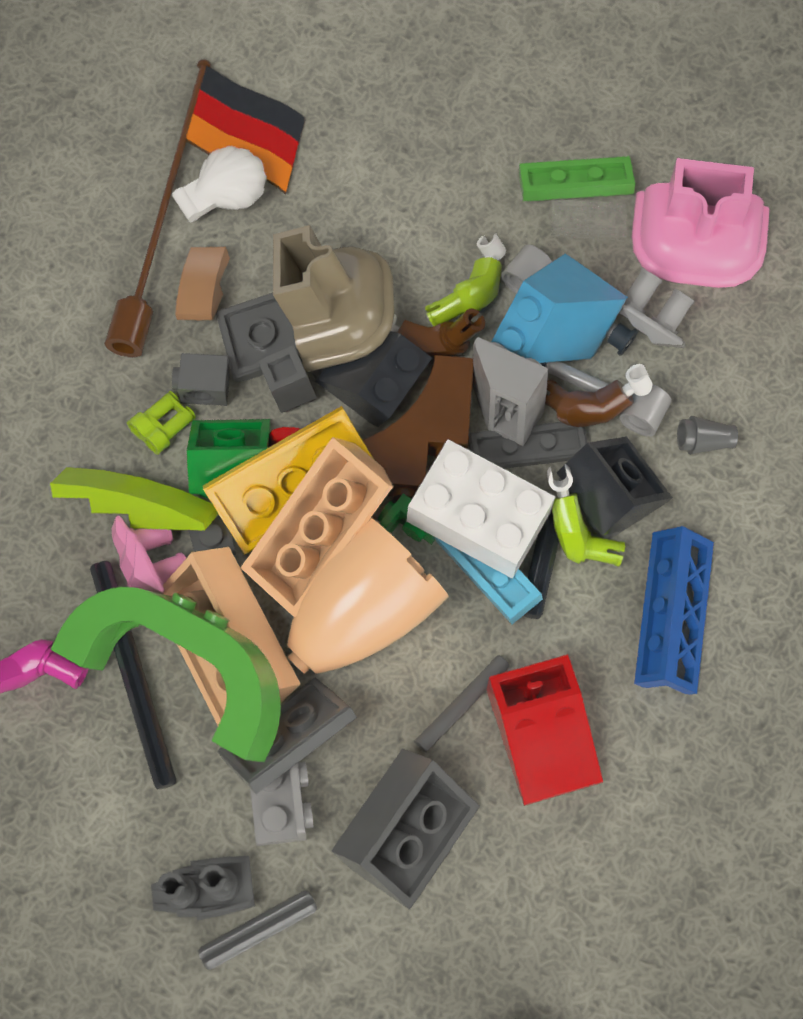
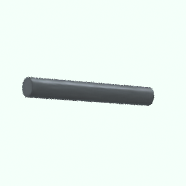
(460, 704)

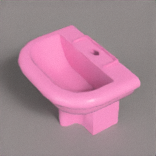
(701, 225)

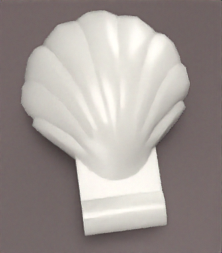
(227, 180)

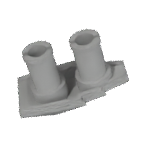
(659, 329)

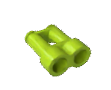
(151, 432)

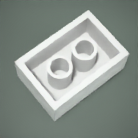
(480, 508)

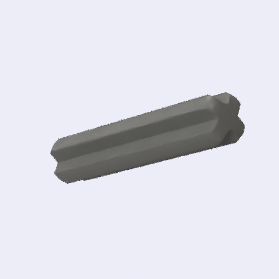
(257, 930)

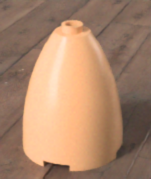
(361, 602)

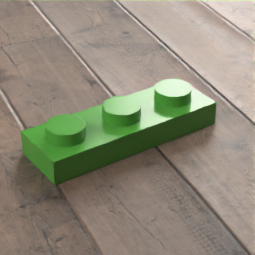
(576, 178)

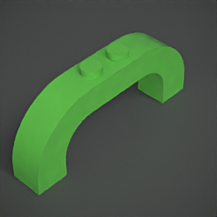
(250, 682)

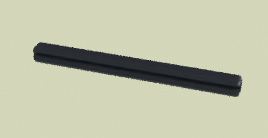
(138, 692)

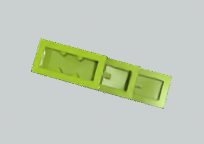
(145, 501)

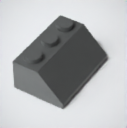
(406, 827)

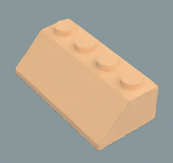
(334, 495)
(220, 586)

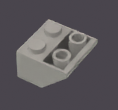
(508, 390)

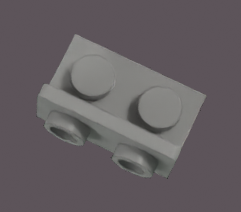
(279, 809)

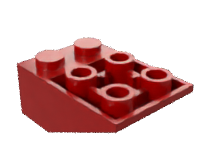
(545, 729)

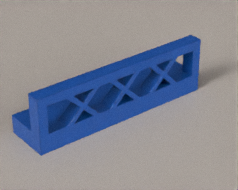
(668, 606)

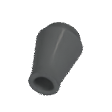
(704, 435)

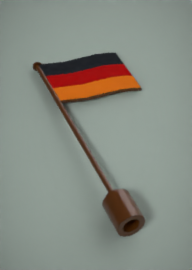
(216, 118)

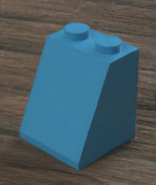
(560, 313)

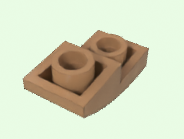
(200, 283)

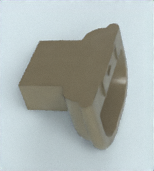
(332, 297)

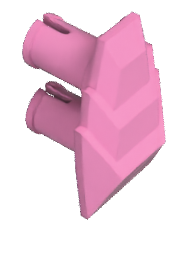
(135, 561)

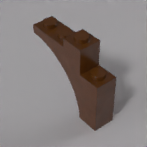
(435, 417)

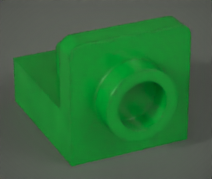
(396, 513)

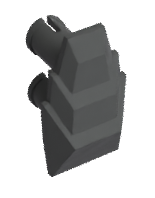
(206, 888)

